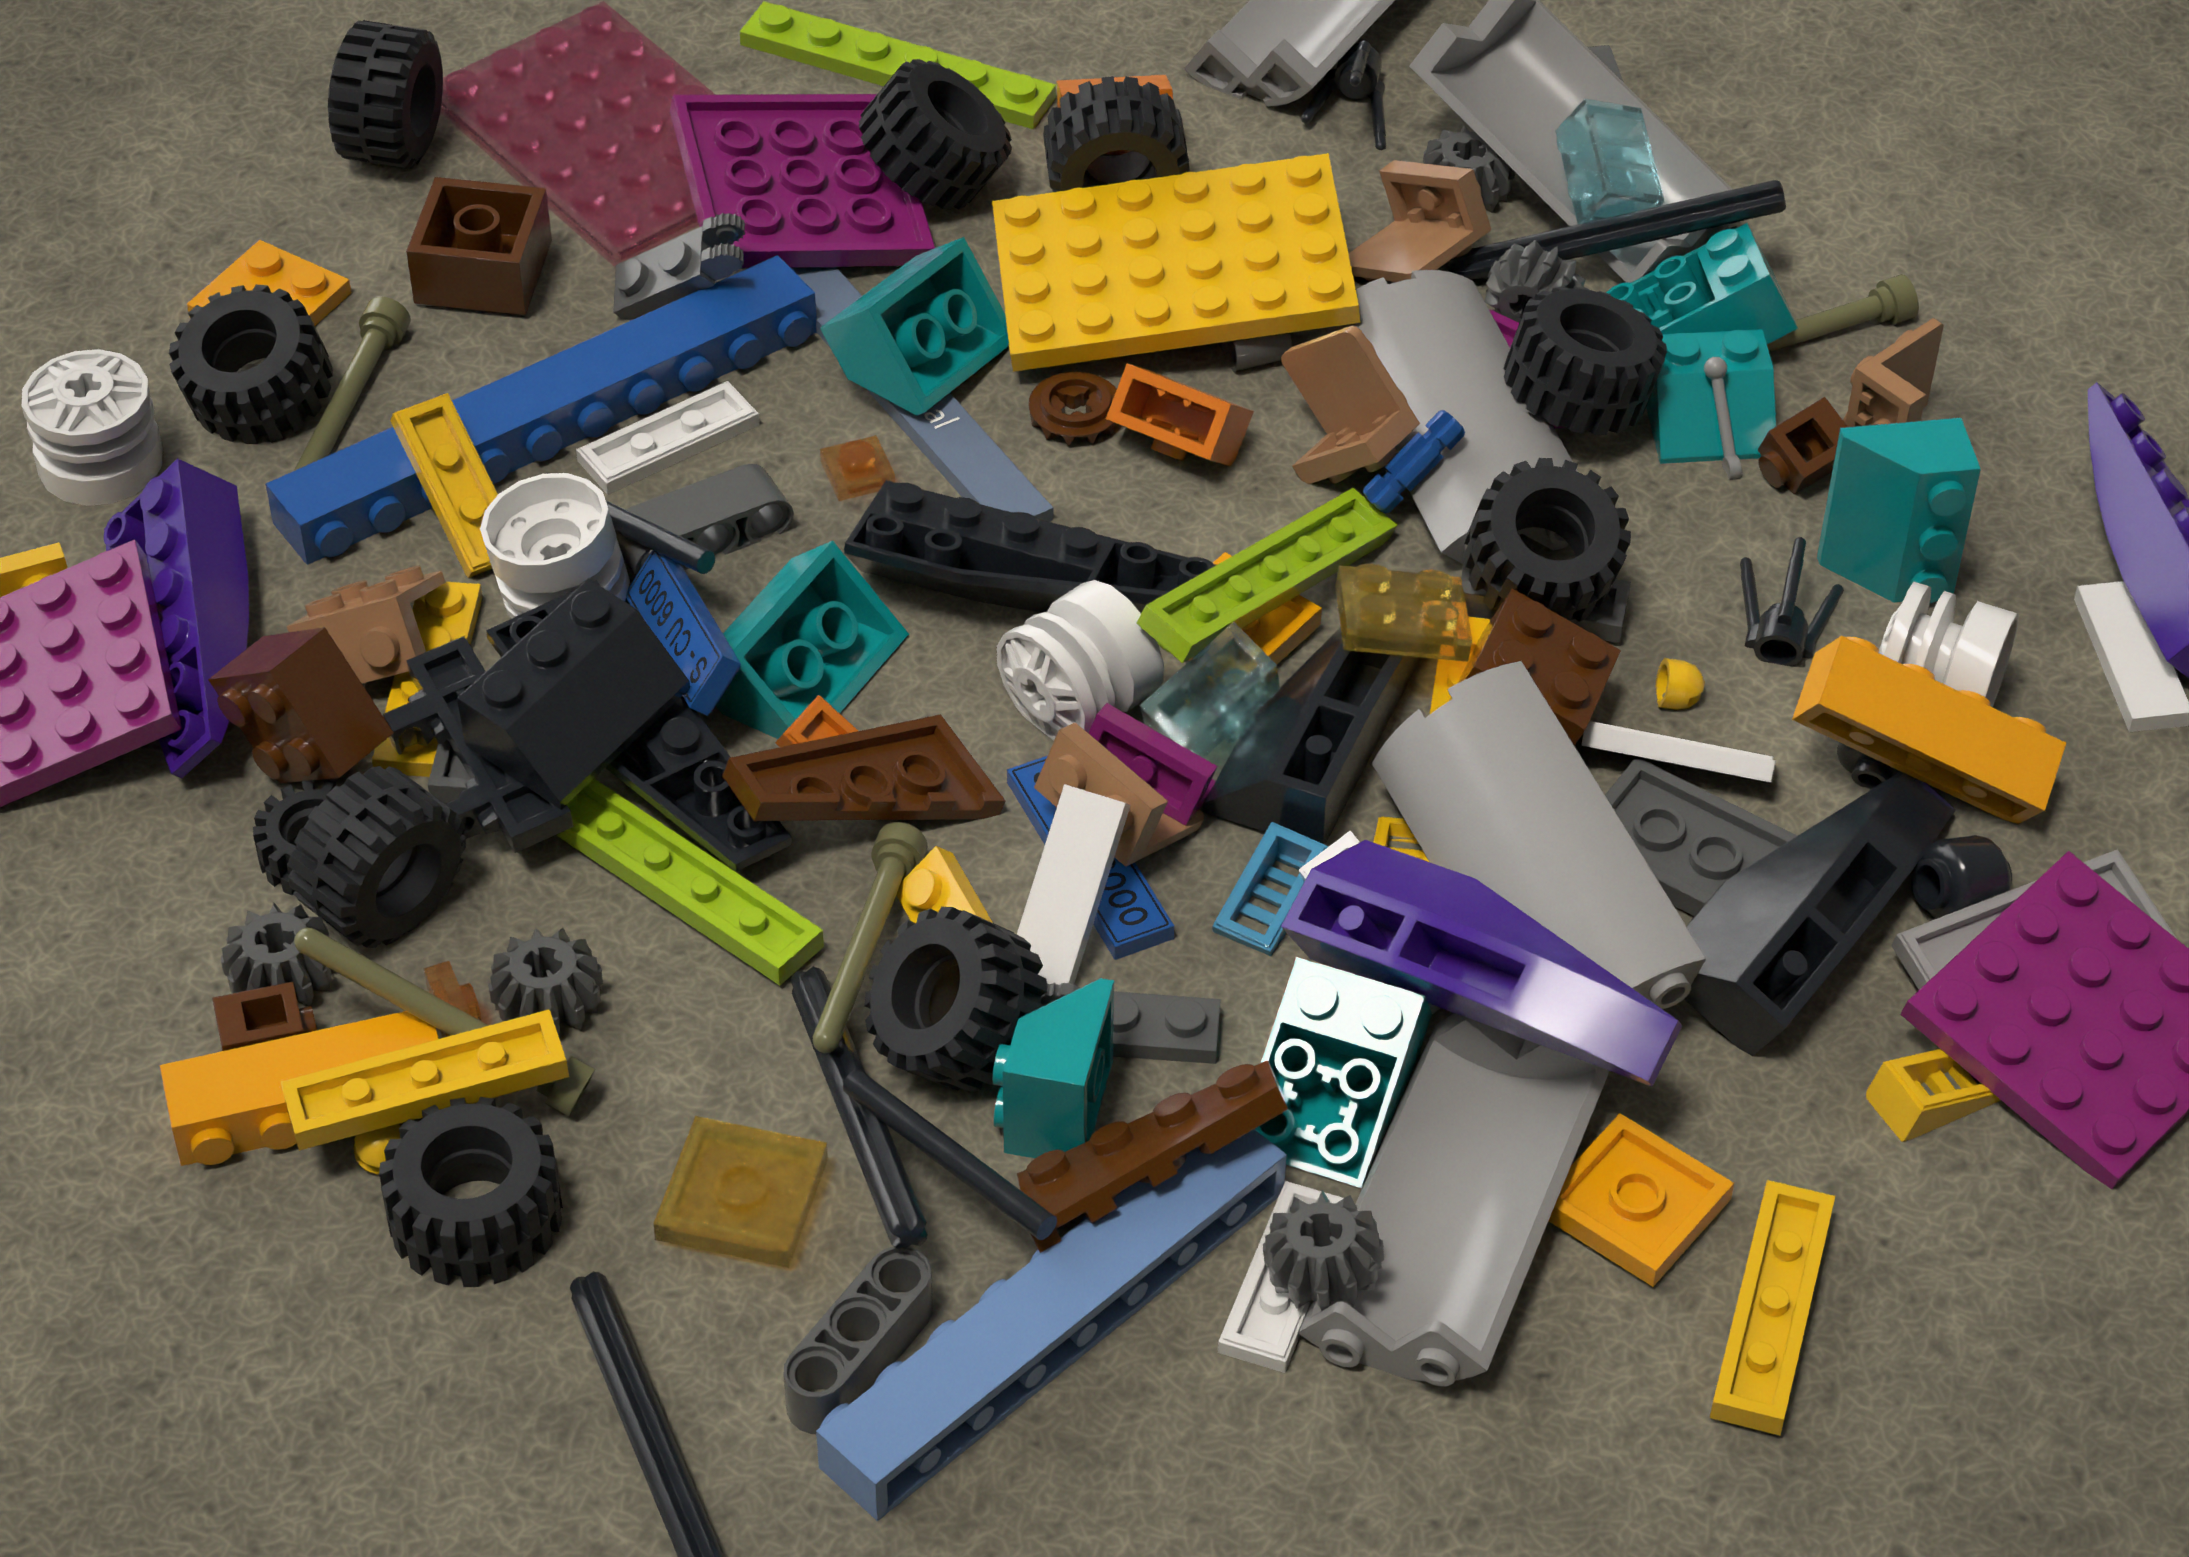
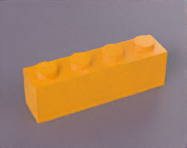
(1929, 729)
(236, 1096)

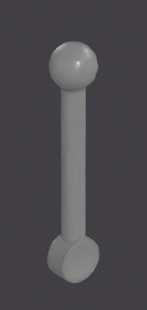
(1715, 369)

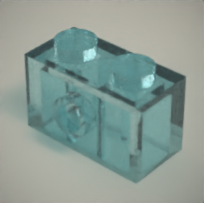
(1608, 161)
(1214, 693)

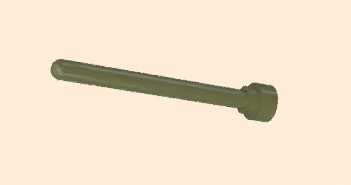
(1890, 300)
(380, 326)
(894, 855)
(560, 1094)

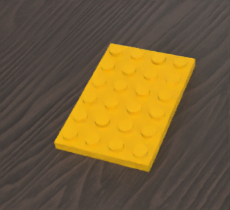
(1173, 262)

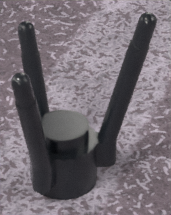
(1355, 77)
(1782, 631)

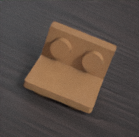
(1897, 380)

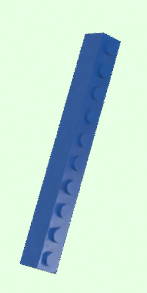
(553, 404)

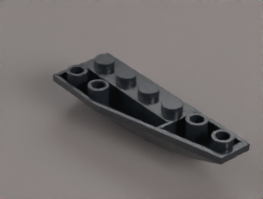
(1002, 554)
(1311, 741)
(677, 770)
(1803, 906)

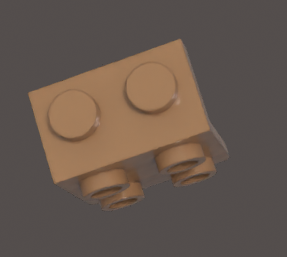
(1435, 219)
(1352, 402)
(374, 621)
(1087, 765)

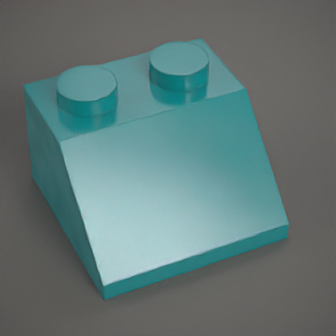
(1684, 403)
(1056, 1072)

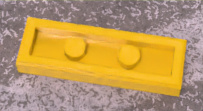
(449, 475)

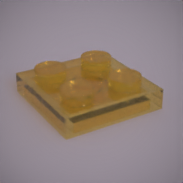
(1403, 612)
(741, 1191)

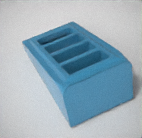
(1278, 845)

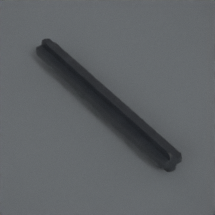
(1635, 227)
(867, 1133)
(643, 1418)

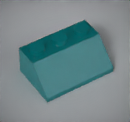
(921, 329)
(1900, 506)
(807, 637)

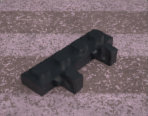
(492, 796)

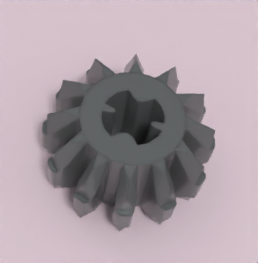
(1472, 152)
(1525, 273)
(266, 954)
(546, 976)
(1323, 1251)

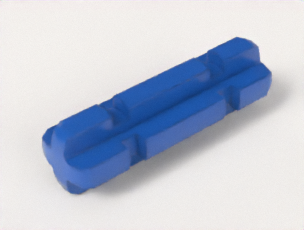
(1414, 461)

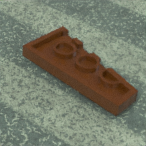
(869, 774)
(1150, 1146)

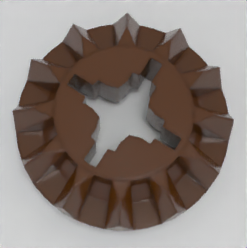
(1072, 390)

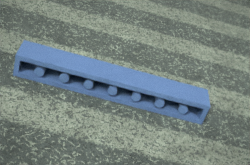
(1040, 1323)

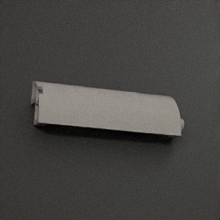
(1282, 46)
(1519, 80)
(1451, 358)
(1513, 804)
(1460, 1202)

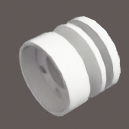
(92, 427)
(550, 539)
(1958, 656)
(1079, 658)

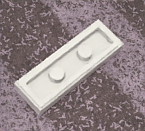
(667, 437)
(2131, 659)
(1679, 751)
(1071, 880)
(1264, 1322)

